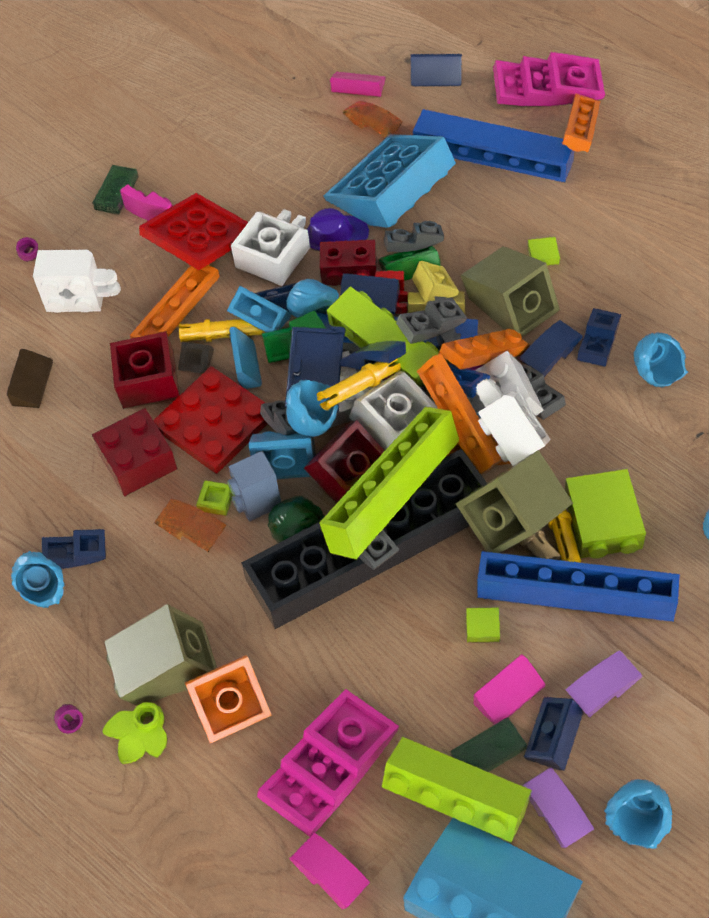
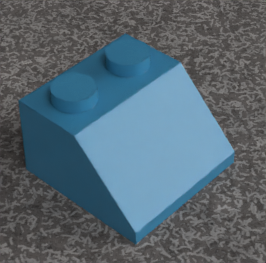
(285, 452)

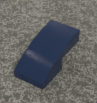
(599, 337)
(550, 347)
(376, 352)
(75, 551)

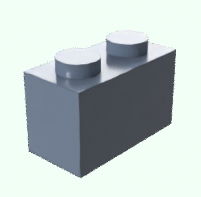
(253, 486)

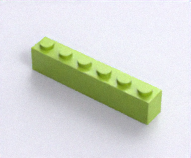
(389, 483)

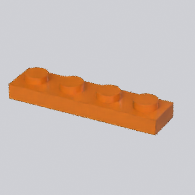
(581, 123)
(177, 301)
(483, 348)
(450, 396)

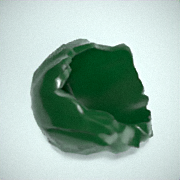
(293, 517)

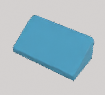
(258, 310)
(245, 359)

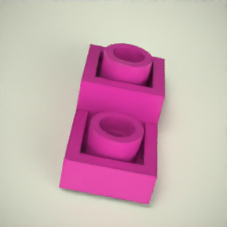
(144, 206)
(329, 869)

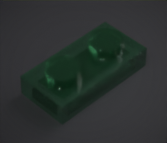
(109, 196)
(491, 746)

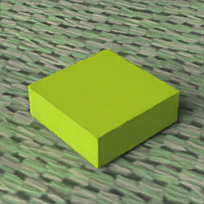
(544, 250)
(214, 498)
(483, 625)

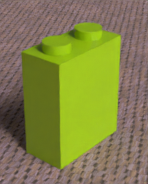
(605, 514)

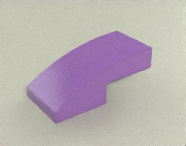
(604, 682)
(558, 807)

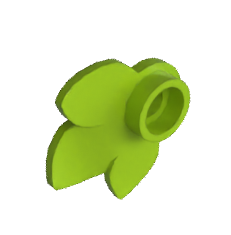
(134, 735)

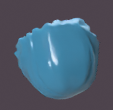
(310, 296)
(660, 359)
(304, 409)
(38, 579)
(640, 813)

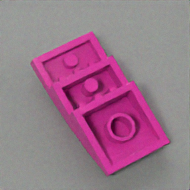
(547, 80)
(327, 762)

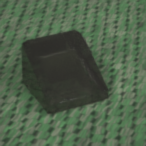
(195, 357)

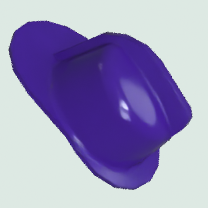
(332, 225)

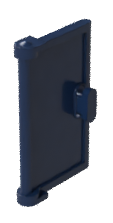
(315, 355)

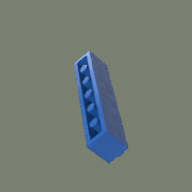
(499, 145)
(578, 586)

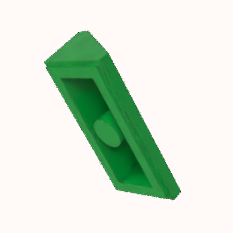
(409, 260)

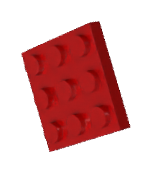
(194, 230)
(212, 419)

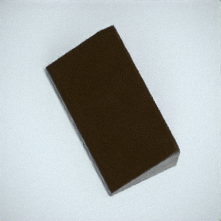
(29, 379)

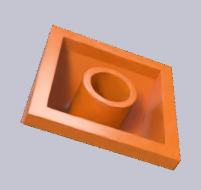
(228, 699)

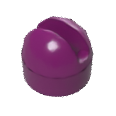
(23, 247)
(63, 724)

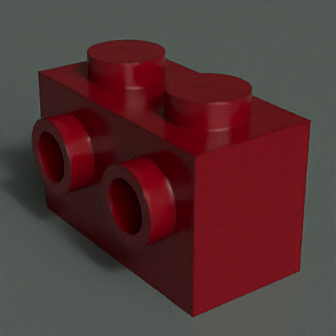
(346, 258)

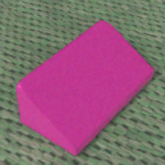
(357, 84)
(508, 690)

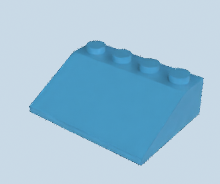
(392, 178)
(486, 877)

